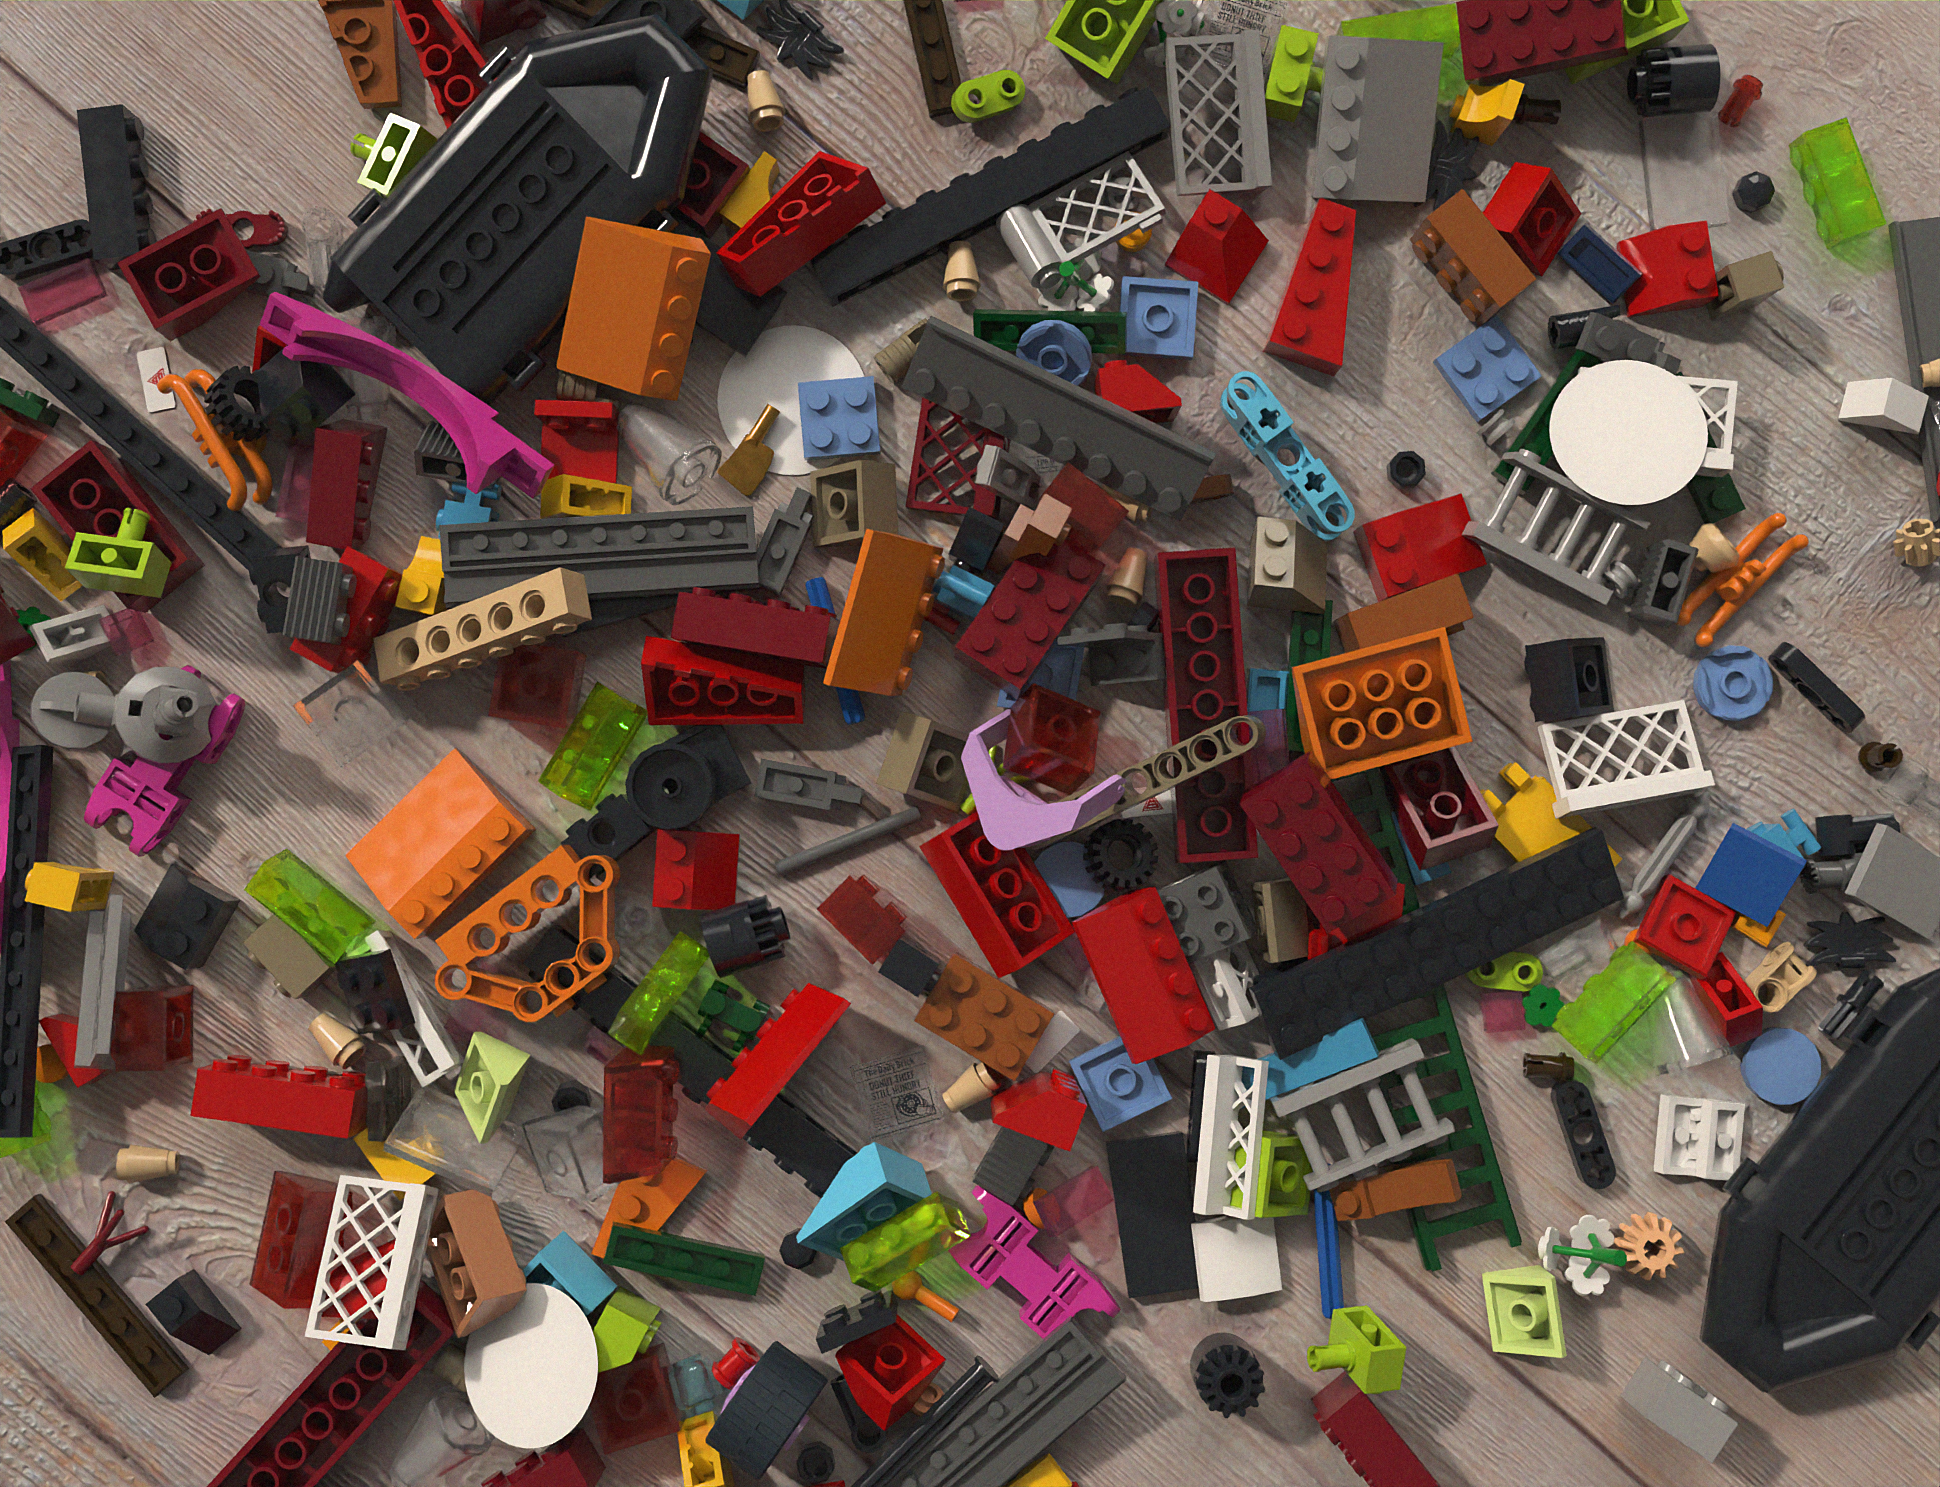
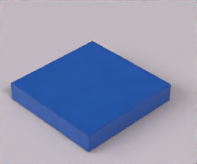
(1750, 874)

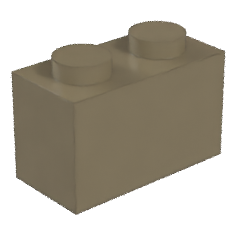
(1746, 285)
(289, 958)

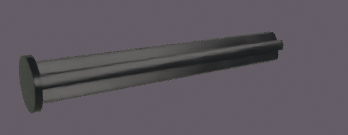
(928, 1425)

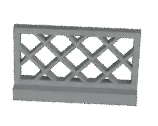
(1249, 117)
(102, 977)

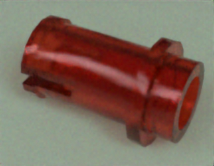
(1744, 93)

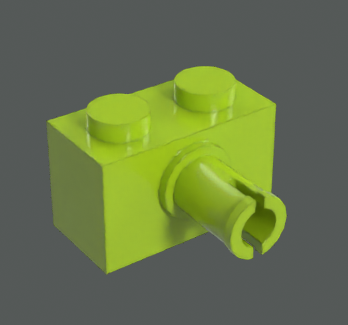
(1291, 73)
(392, 154)
(122, 561)
(1363, 1349)

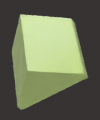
(489, 1083)
(1524, 1312)

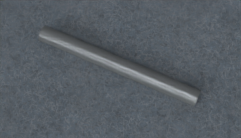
(848, 841)

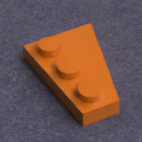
(649, 1199)

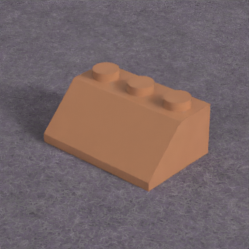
(473, 1261)

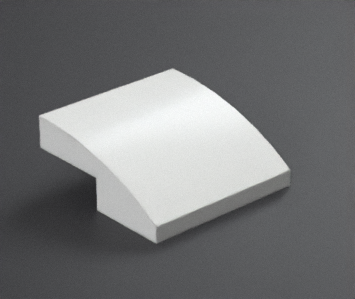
(1698, 1137)
(1235, 1257)

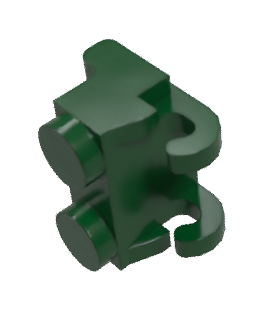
(731, 1013)

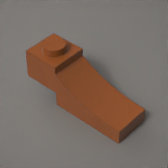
(1032, 532)
(1395, 1189)

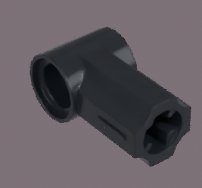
(1847, 834)
(856, 1417)

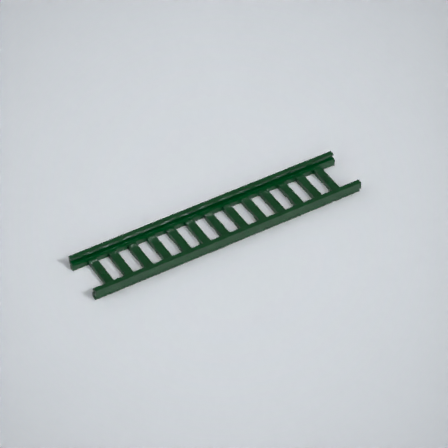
(1424, 1230)

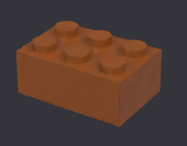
(1471, 258)
(1406, 614)
(984, 1016)

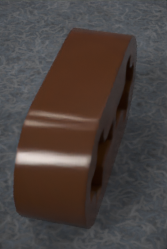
(1214, 488)

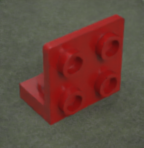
(580, 438)

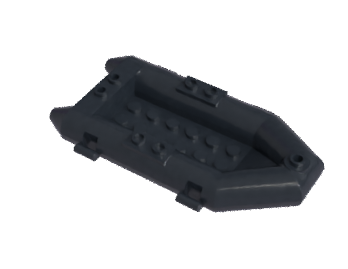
(491, 220)
(1838, 1225)

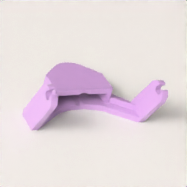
(1013, 814)

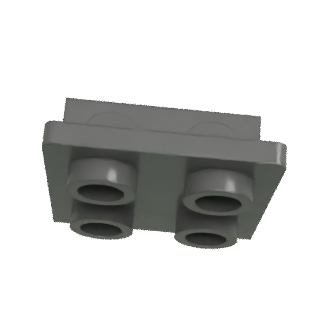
(1120, 653)
(1208, 912)

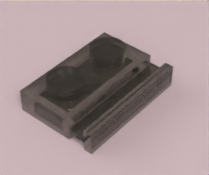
(389, 1094)

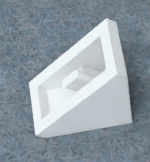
(1884, 405)
(71, 636)

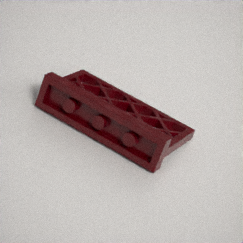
(984, 501)

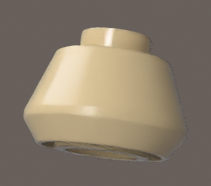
(1714, 549)

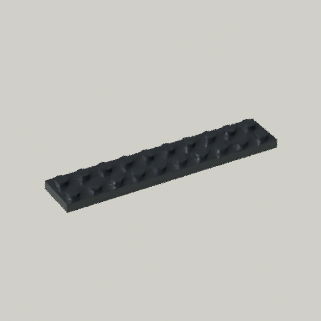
(1437, 942)

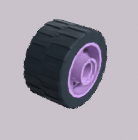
(766, 1410)

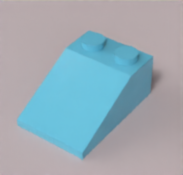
(863, 1196)
(572, 1271)

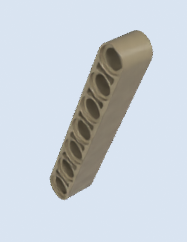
(1156, 772)

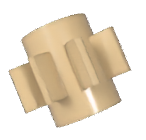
(1918, 542)

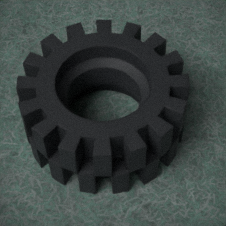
(229, 412)
(1139, 844)

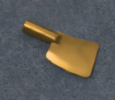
(752, 458)

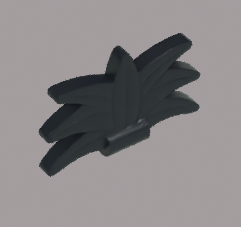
(799, 38)
(1449, 165)
(1848, 942)

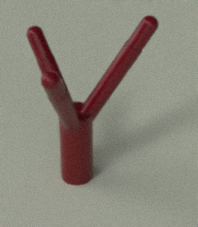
(103, 1232)

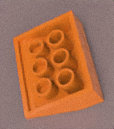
(633, 307)
(884, 614)
(1381, 704)
(438, 844)

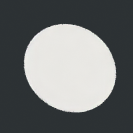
(772, 377)
(1628, 432)
(533, 1369)

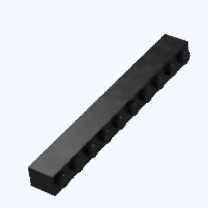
(977, 200)
(782, 1128)

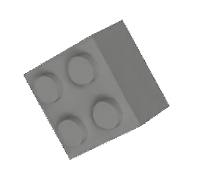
(1680, 1407)

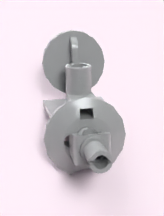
(80, 711)

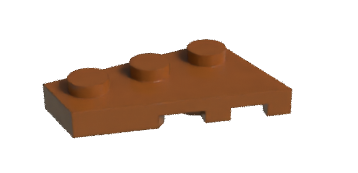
(369, 47)

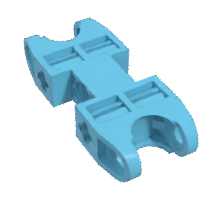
(1278, 434)

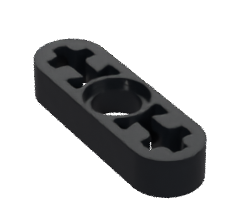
(30, 246)
(1816, 687)
(1196, 1103)
(1583, 1163)

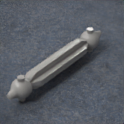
(1664, 855)

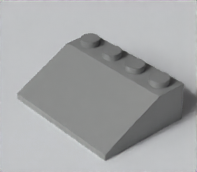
(1376, 119)

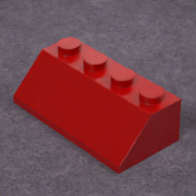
(997, 895)
(1143, 975)
(775, 1058)
(1042, 1107)

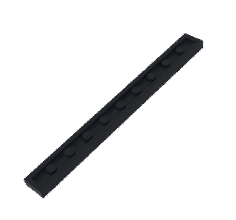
(130, 436)
(22, 938)

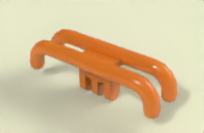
(217, 442)
(1739, 582)

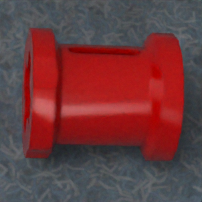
(735, 1363)

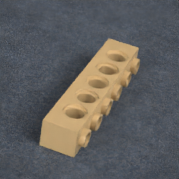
(483, 629)

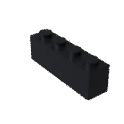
(115, 183)

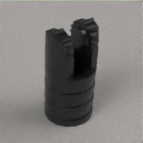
(1566, 328)
(14, 502)

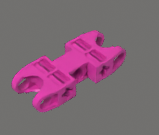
(150, 788)
(1005, 1250)

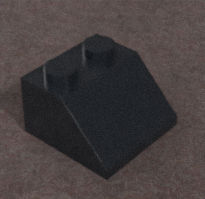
(299, 396)
(1568, 678)
(185, 918)

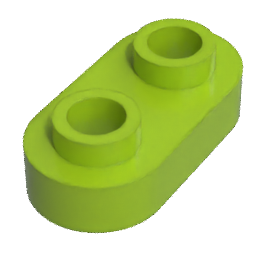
(991, 96)
(1505, 973)

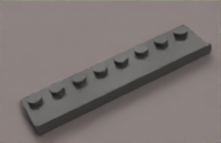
(1917, 274)
(1057, 418)
(615, 553)
(1017, 1414)

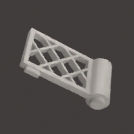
(1041, 251)

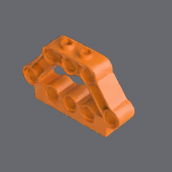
(597, 925)

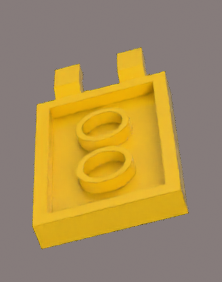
(1528, 818)

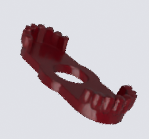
(268, 229)

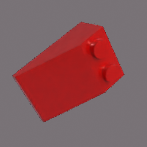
(1418, 546)

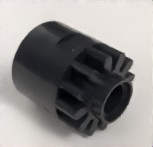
(1675, 80)
(744, 935)
(1225, 1355)

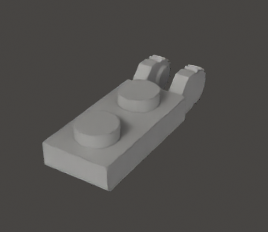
(1007, 477)

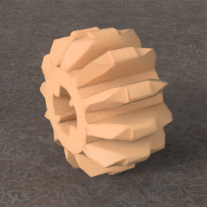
(1663, 1250)

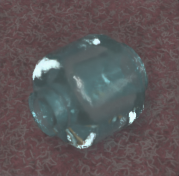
(694, 1384)

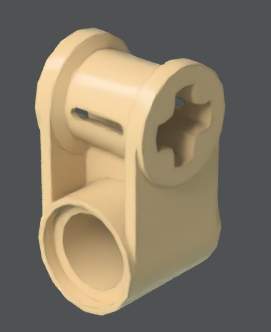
(1781, 975)

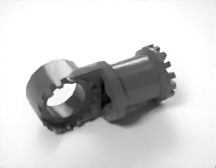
(1830, 873)

